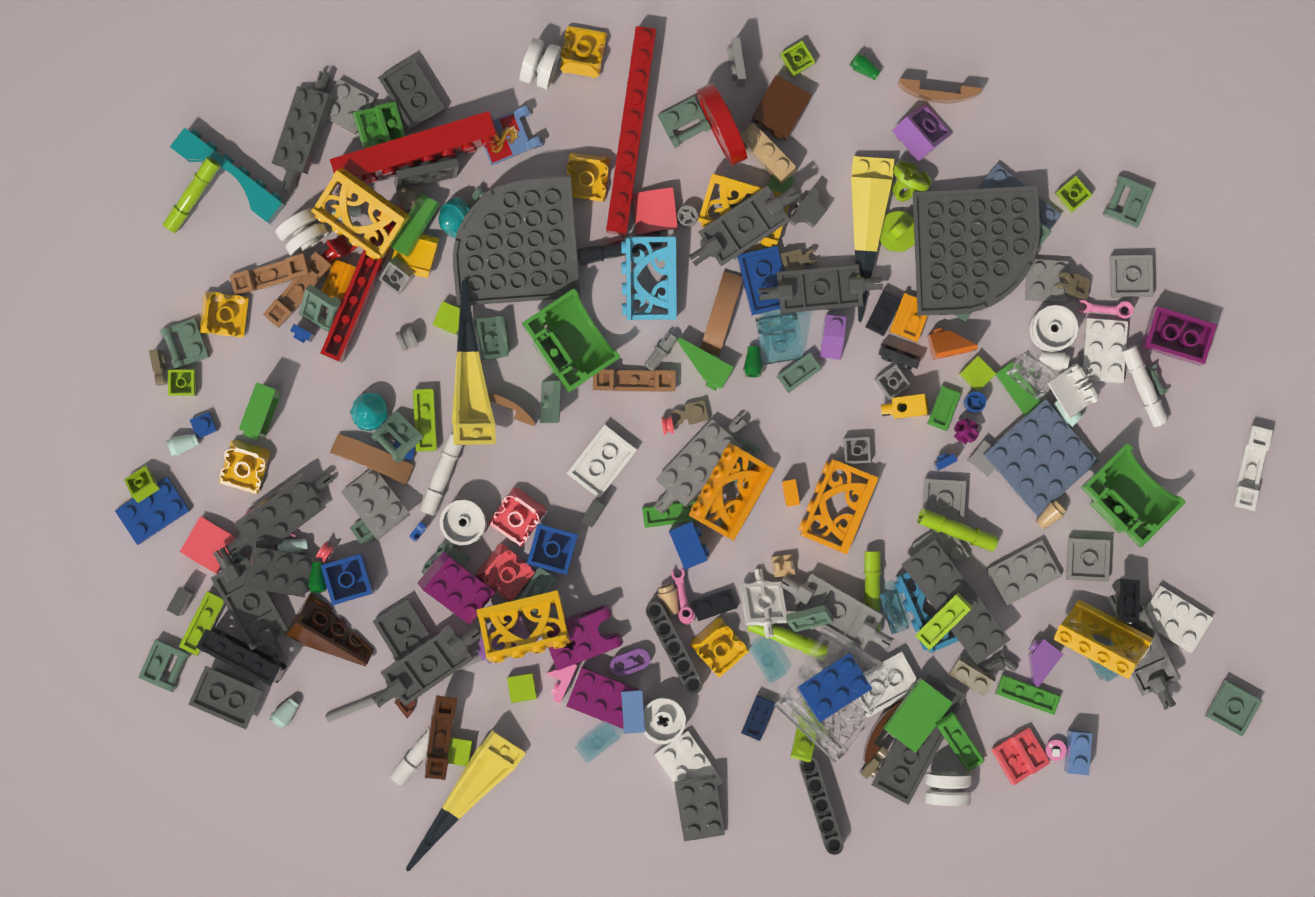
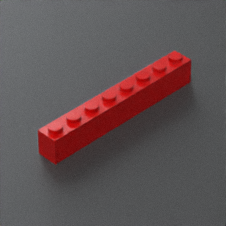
(355, 300)

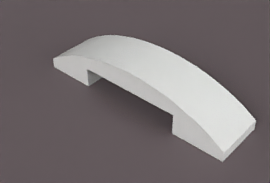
(1251, 468)

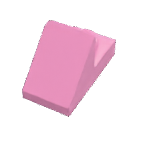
(565, 676)

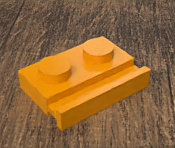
(338, 279)
(906, 321)

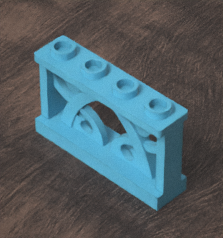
(669, 299)

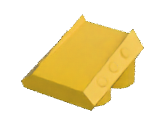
(582, 51)
(588, 175)
(422, 256)
(224, 314)
(244, 466)
(719, 647)

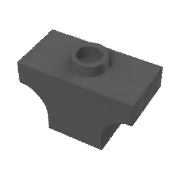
(808, 209)

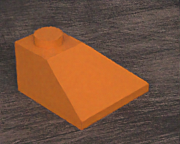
(948, 344)

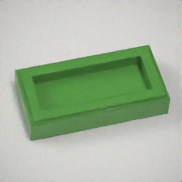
(944, 408)

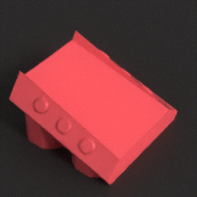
(517, 516)
(505, 572)

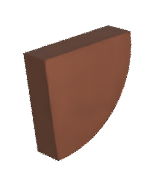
(406, 710)

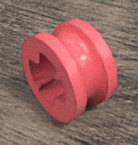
(667, 425)
(325, 552)

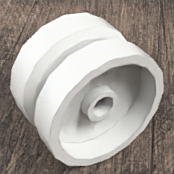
(536, 62)
(301, 232)
(1065, 330)
(475, 525)
(670, 730)
(948, 788)

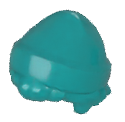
(451, 215)
(369, 411)

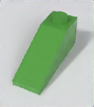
(710, 368)

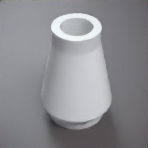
(1056, 360)

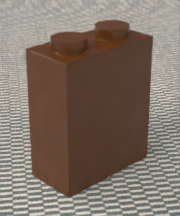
(780, 108)

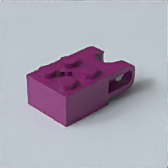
(586, 637)

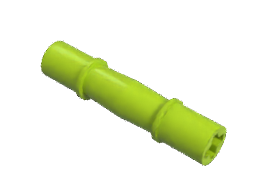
(191, 194)
(957, 530)
(872, 573)
(790, 639)

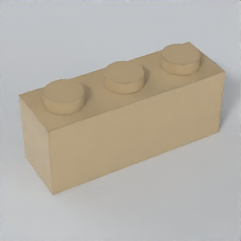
(768, 154)

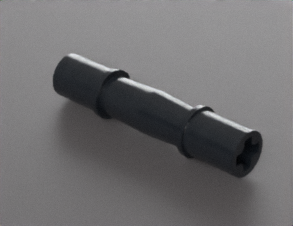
(612, 250)

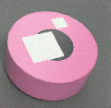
(1055, 750)

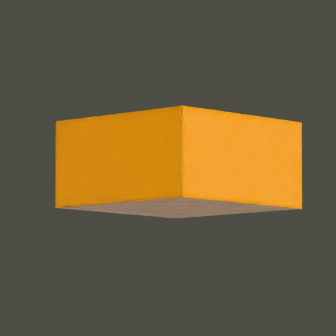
(790, 492)

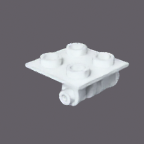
(1073, 390)

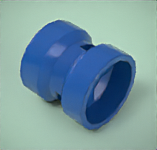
(974, 402)

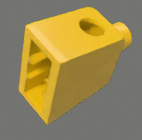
(916, 407)

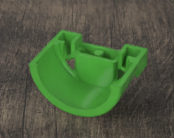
(571, 341)
(1130, 498)

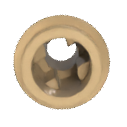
(1051, 514)
(669, 598)

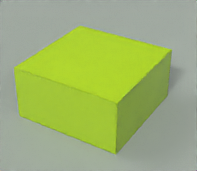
(797, 59)
(1073, 194)
(447, 318)
(977, 374)
(182, 382)
(141, 484)
(522, 687)
(459, 751)

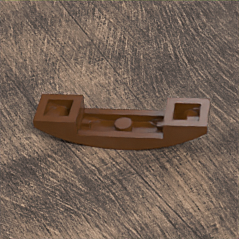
(439, 737)
(870, 747)

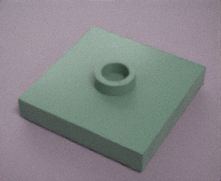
(550, 402)
(1233, 708)

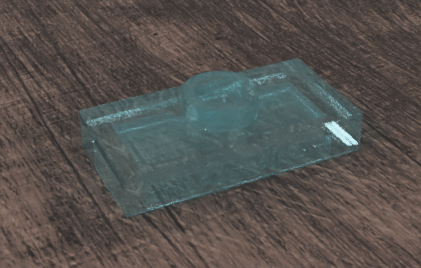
(894, 611)
(767, 661)
(597, 742)

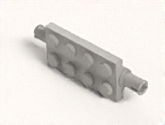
(694, 465)
(851, 617)

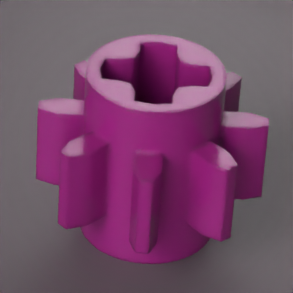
(966, 431)

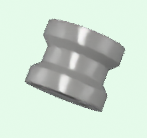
(688, 213)
(407, 339)

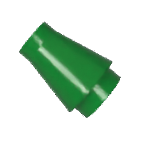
(864, 66)
(753, 363)
(316, 579)

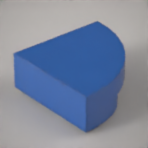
(418, 531)

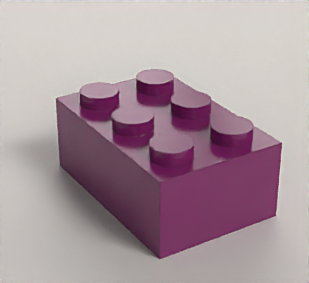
(1178, 336)
(456, 587)
(599, 696)

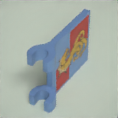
(512, 137)

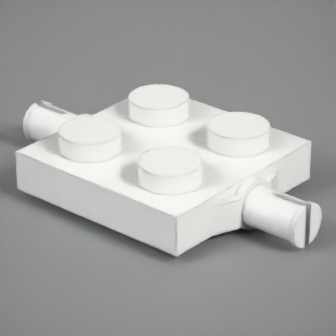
(763, 603)

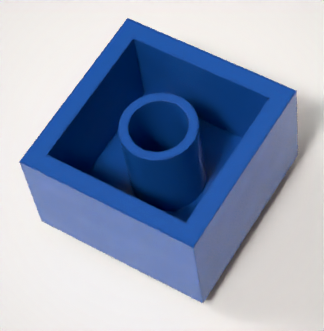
(688, 545)
(552, 549)
(347, 579)

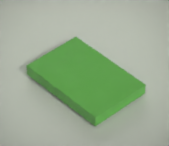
(917, 715)

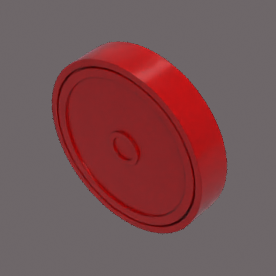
(722, 124)

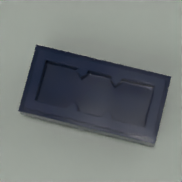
(758, 717)

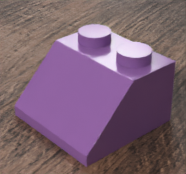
(921, 131)

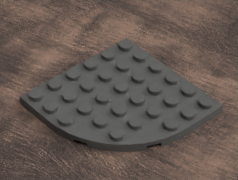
(518, 243)
(973, 246)

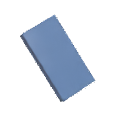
(633, 711)

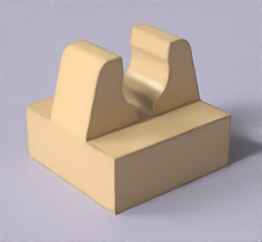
(783, 565)

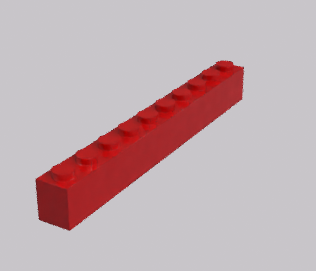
(631, 130)

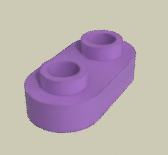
(630, 662)

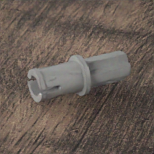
(660, 351)

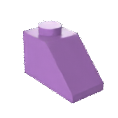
(833, 337)
(1042, 660)

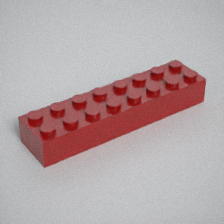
(420, 147)

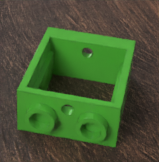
(260, 411)

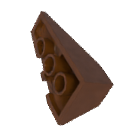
(322, 630)

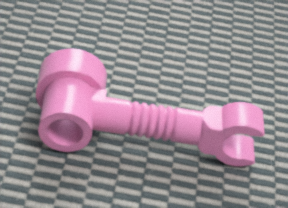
(1108, 309)
(683, 600)

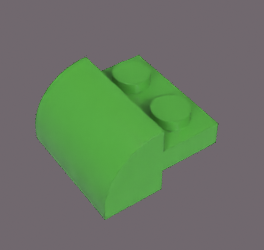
(379, 124)

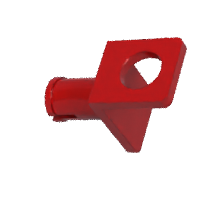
(337, 248)

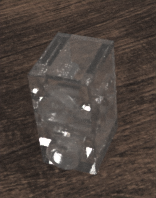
(1032, 374)

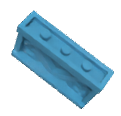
(916, 611)

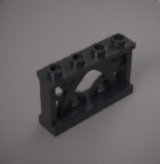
(241, 657)

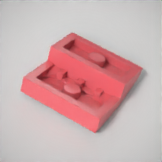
(654, 211)
(205, 540)
(1020, 756)

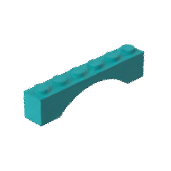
(195, 150)

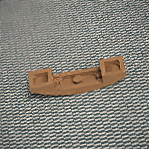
(912, 88)
(270, 275)
(293, 295)
(721, 313)
(635, 380)
(521, 415)
(371, 458)

